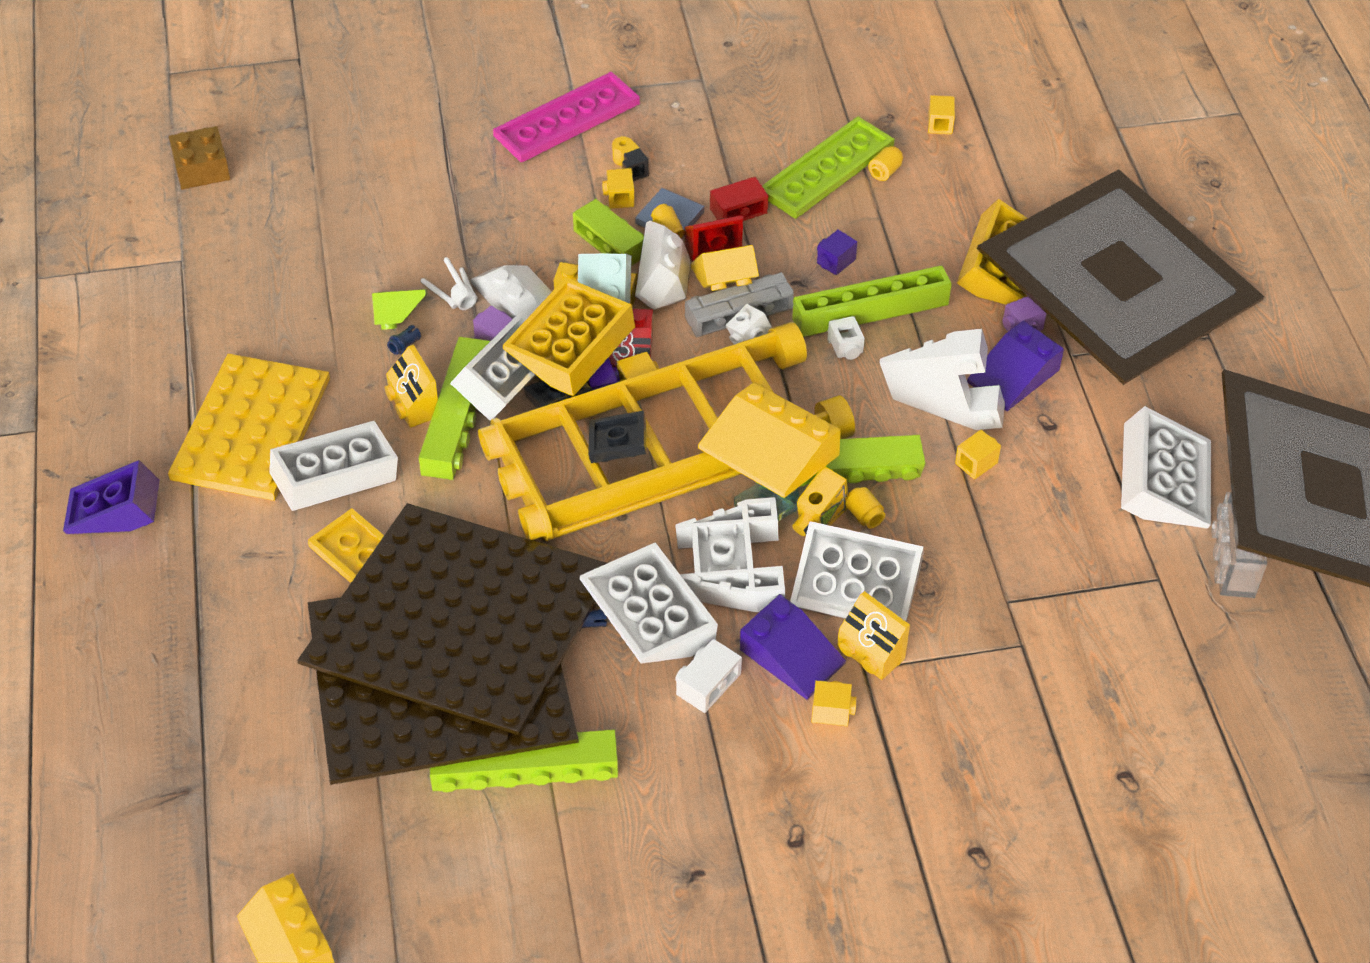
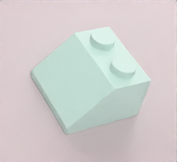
(606, 274)

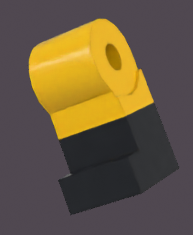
(629, 155)

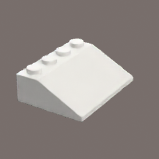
(1166, 471)
(845, 563)
(651, 606)

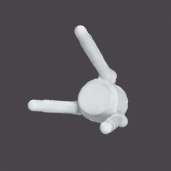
(461, 293)

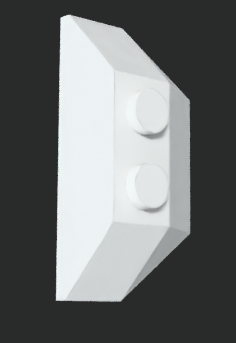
(662, 268)
(512, 289)

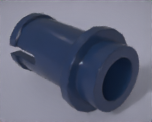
(398, 343)
(595, 619)

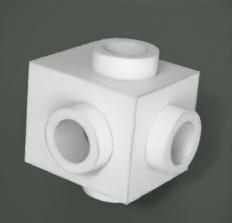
(747, 324)

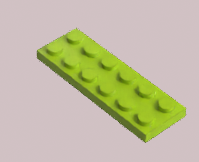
(826, 167)

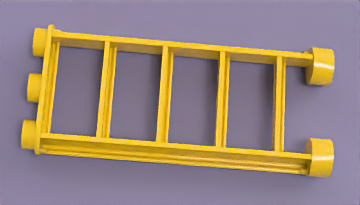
(668, 481)

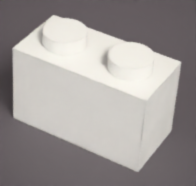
(708, 675)

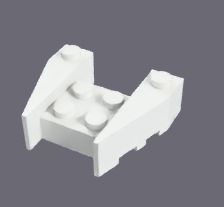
(724, 555)

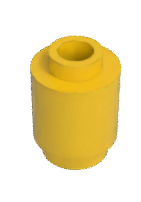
(885, 163)
(865, 507)

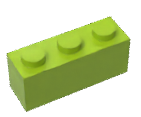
(607, 231)

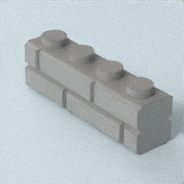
(715, 310)

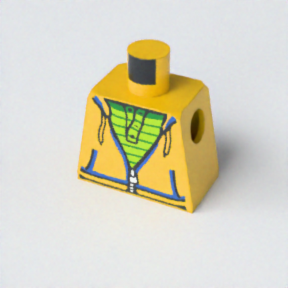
(821, 501)

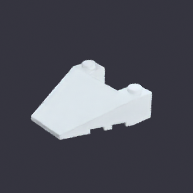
(936, 380)

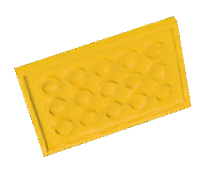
(245, 415)

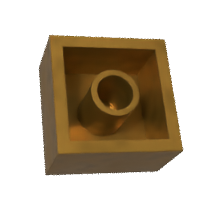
(199, 157)

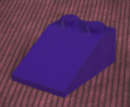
(1019, 363)
(113, 501)
(790, 646)

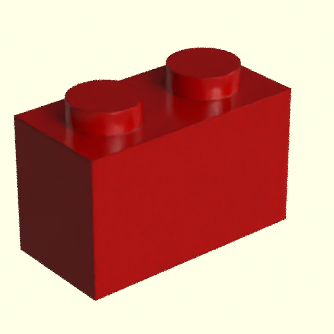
(739, 199)

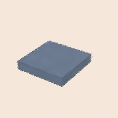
(685, 209)

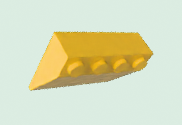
(978, 273)
(571, 335)
(771, 440)

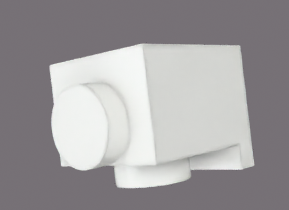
(849, 343)

